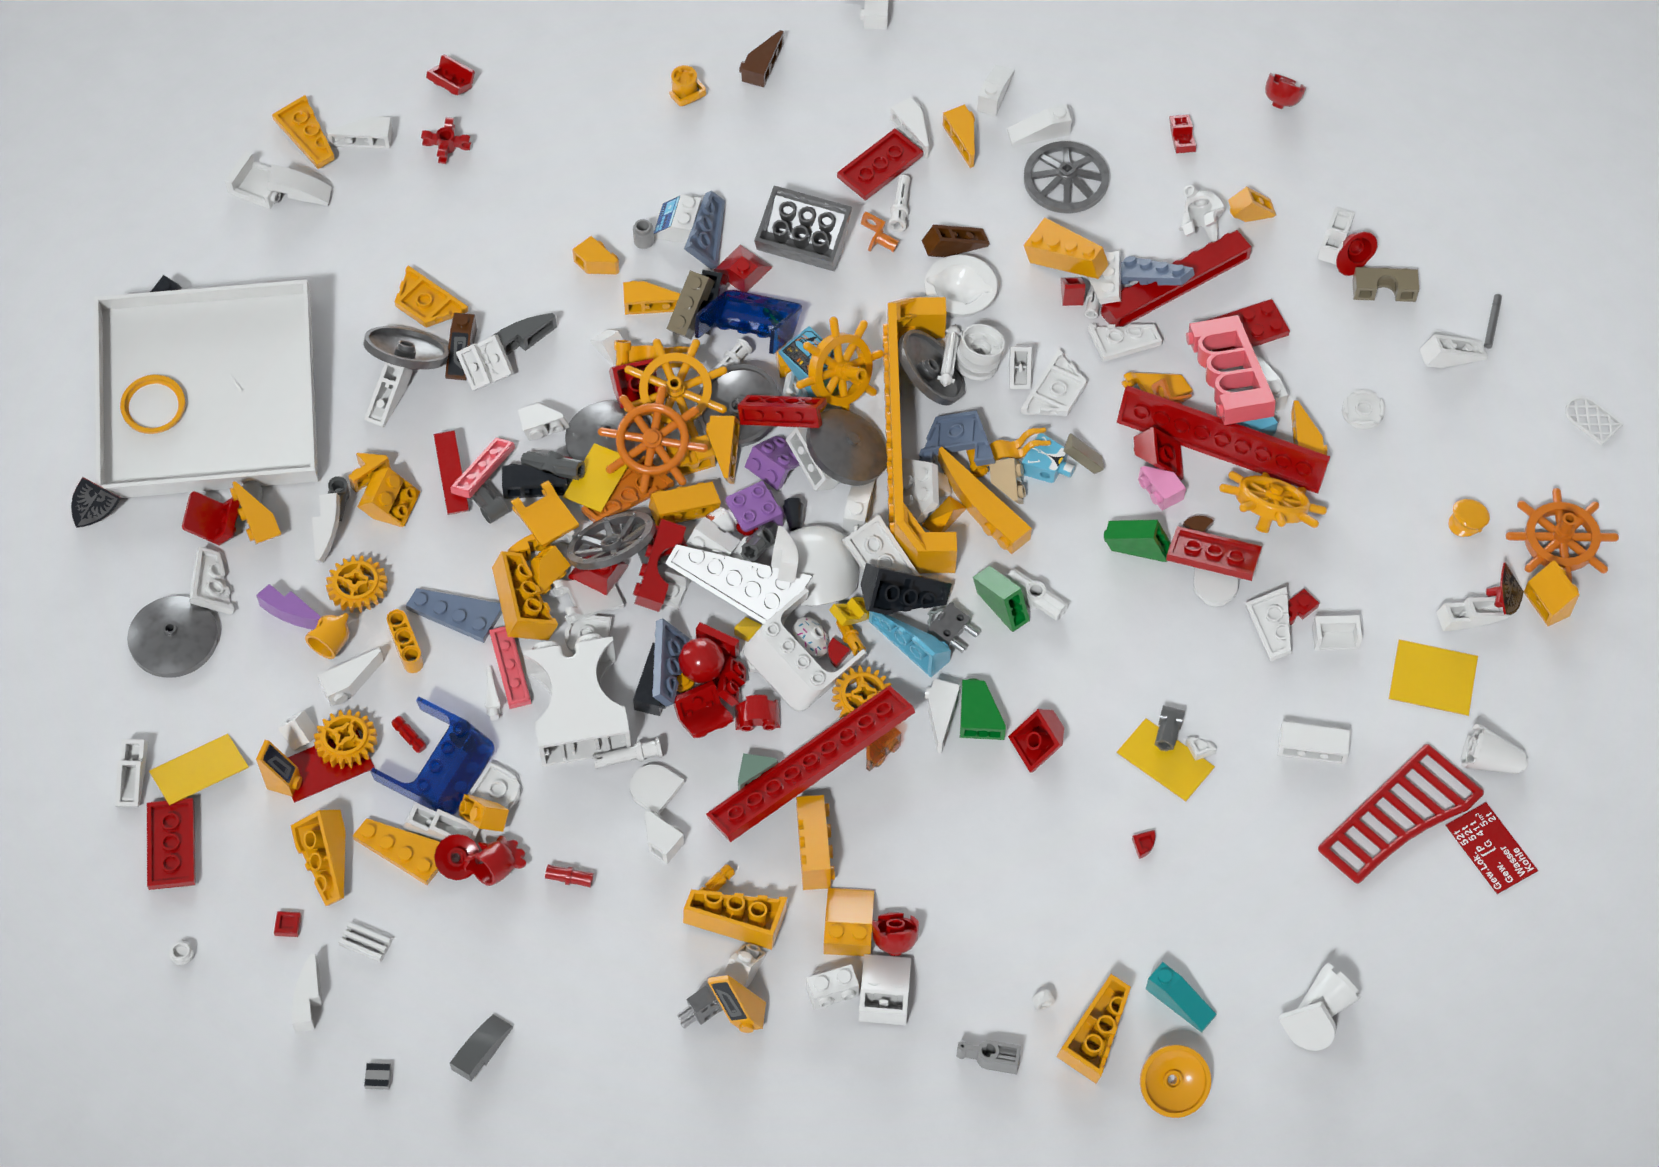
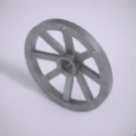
(1066, 174)
(614, 547)

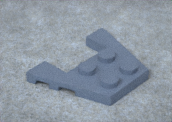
(958, 433)

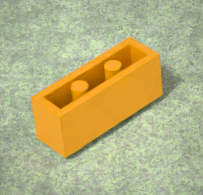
(684, 503)

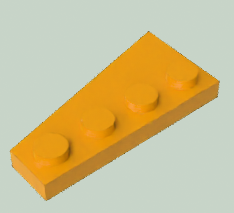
(303, 129)
(402, 848)

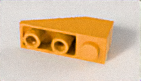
(259, 519)

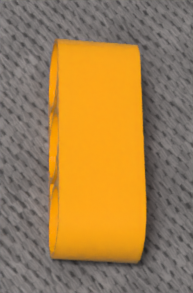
(404, 632)

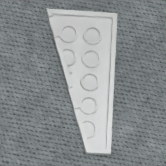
(740, 582)

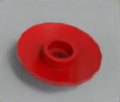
(446, 848)

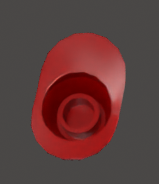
(1356, 252)

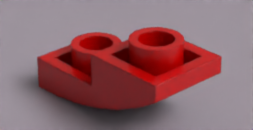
(731, 678)

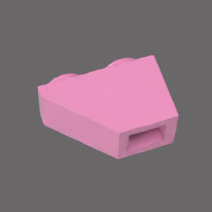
(1162, 486)

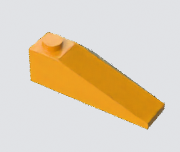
(322, 843)

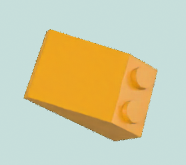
(848, 922)

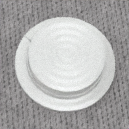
(964, 282)

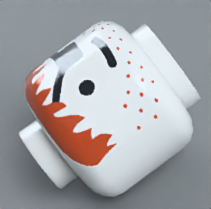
(724, 519)

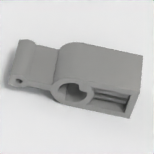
(1003, 1056)

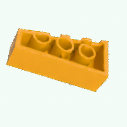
(1065, 250)
(520, 599)
(813, 842)
(736, 915)
(1093, 1035)

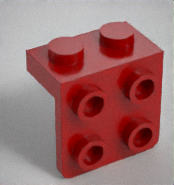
(210, 518)
(701, 710)

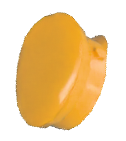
(1468, 518)

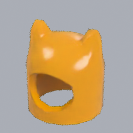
(329, 635)

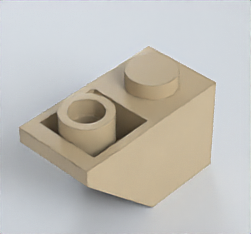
(1007, 477)

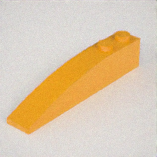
(984, 506)

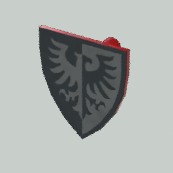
(91, 503)
(1509, 592)

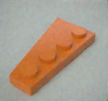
(627, 494)

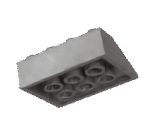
(803, 228)

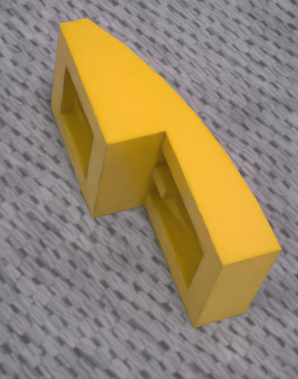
(850, 613)

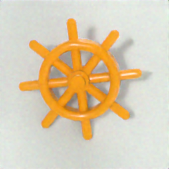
(840, 368)
(676, 386)
(1272, 500)

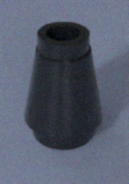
(793, 513)

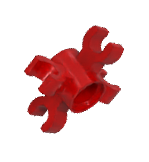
(446, 140)

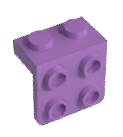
(772, 461)
(755, 507)

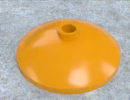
(147, 380)
(1189, 1086)

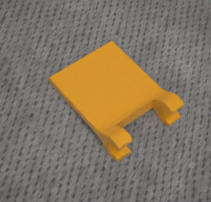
(547, 517)

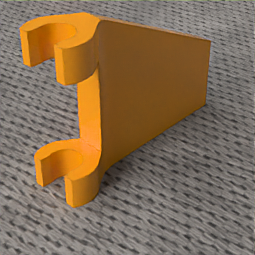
(1176, 383)

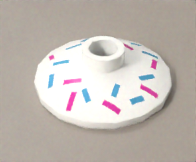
(811, 636)

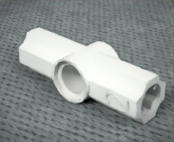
(1045, 601)

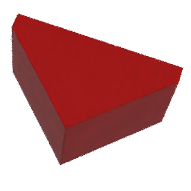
(1072, 291)

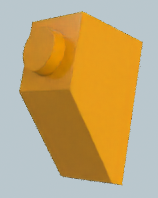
(1251, 206)

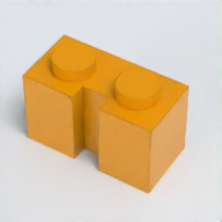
(695, 460)

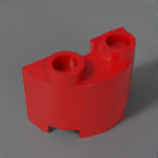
(757, 712)

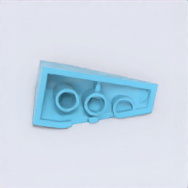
(918, 645)

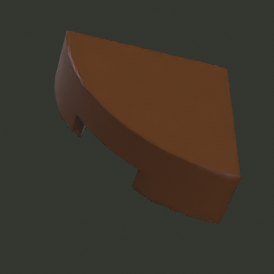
(1198, 523)

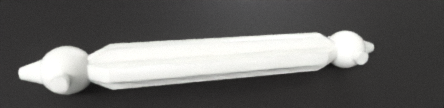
(949, 355)

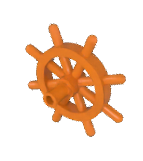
(652, 440)
(1562, 535)

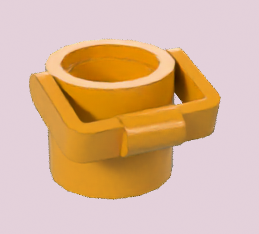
(685, 85)

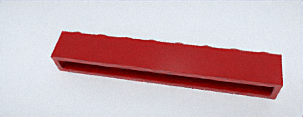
(1207, 264)

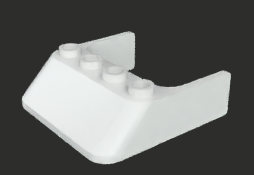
(787, 664)

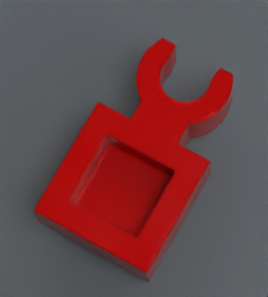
(1301, 605)

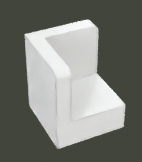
(298, 730)

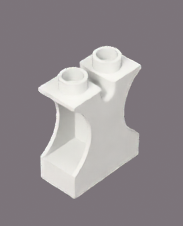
(579, 715)

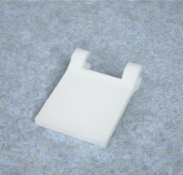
(586, 600)

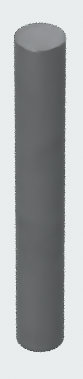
(1493, 321)

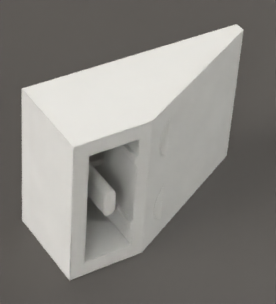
(884, 989)

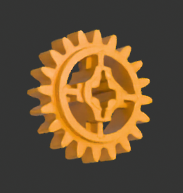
(352, 578)
(853, 698)
(343, 733)

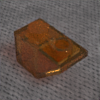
(881, 748)

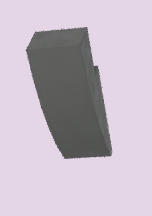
(526, 332)
(480, 1047)

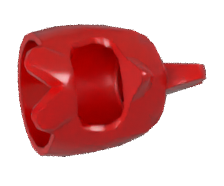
(498, 860)

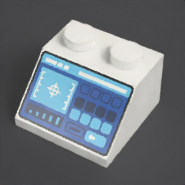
(677, 218)

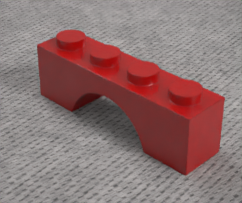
(652, 588)

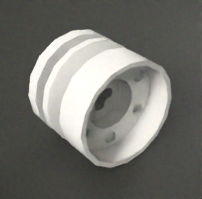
(979, 352)

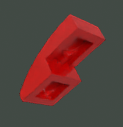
(1182, 133)

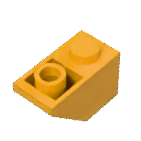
(595, 258)
(548, 567)
(483, 813)

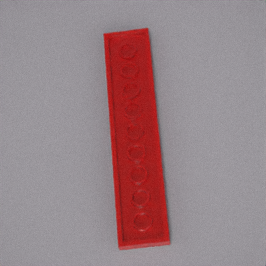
(1226, 442)
(810, 763)

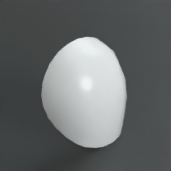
(830, 563)

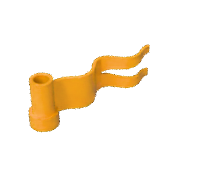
(628, 354)
(1009, 449)

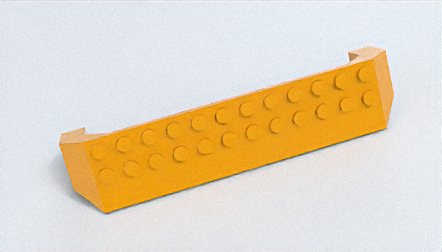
(926, 550)

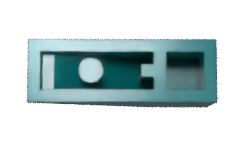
(1180, 997)

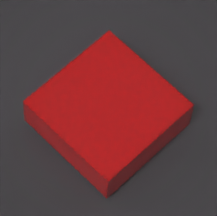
(287, 924)

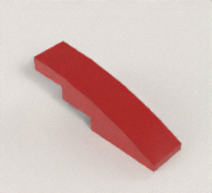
(450, 470)

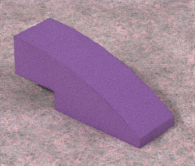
(287, 608)

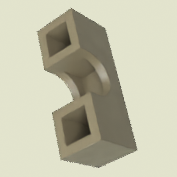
(1401, 281)
(694, 292)

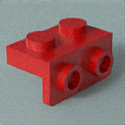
(451, 75)

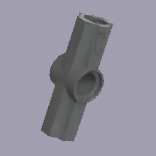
(554, 464)
(759, 541)

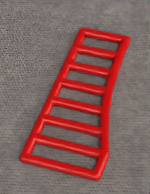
(1403, 837)

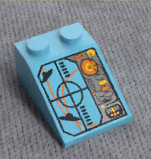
(798, 358)

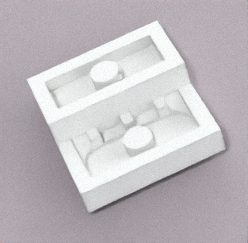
(485, 362)

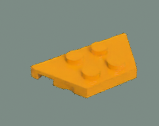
(426, 300)

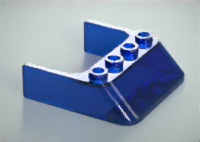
(751, 314)
(451, 767)

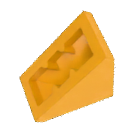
(944, 515)

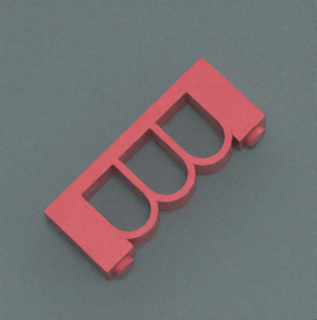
(1231, 406)

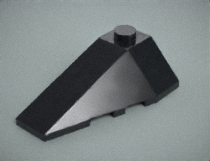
(895, 591)

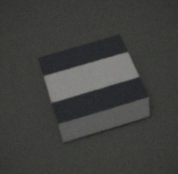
(377, 1076)

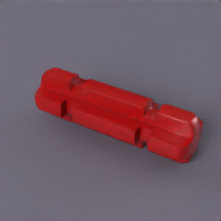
(408, 734)

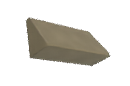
(1083, 454)

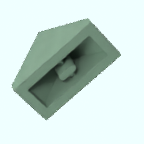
(753, 767)

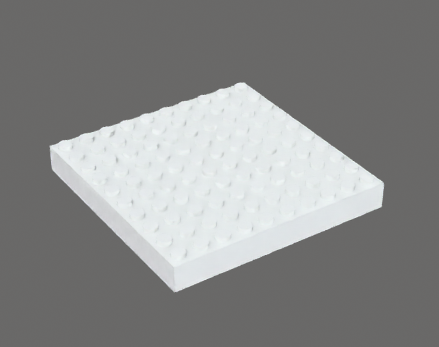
(197, 341)

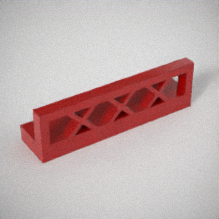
(781, 411)

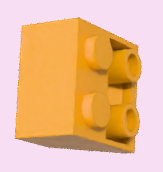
(388, 497)
(1552, 593)

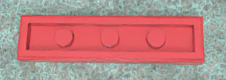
(482, 468)
(510, 668)

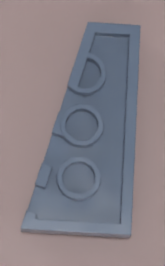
(706, 231)
(1149, 271)
(458, 613)
(668, 647)

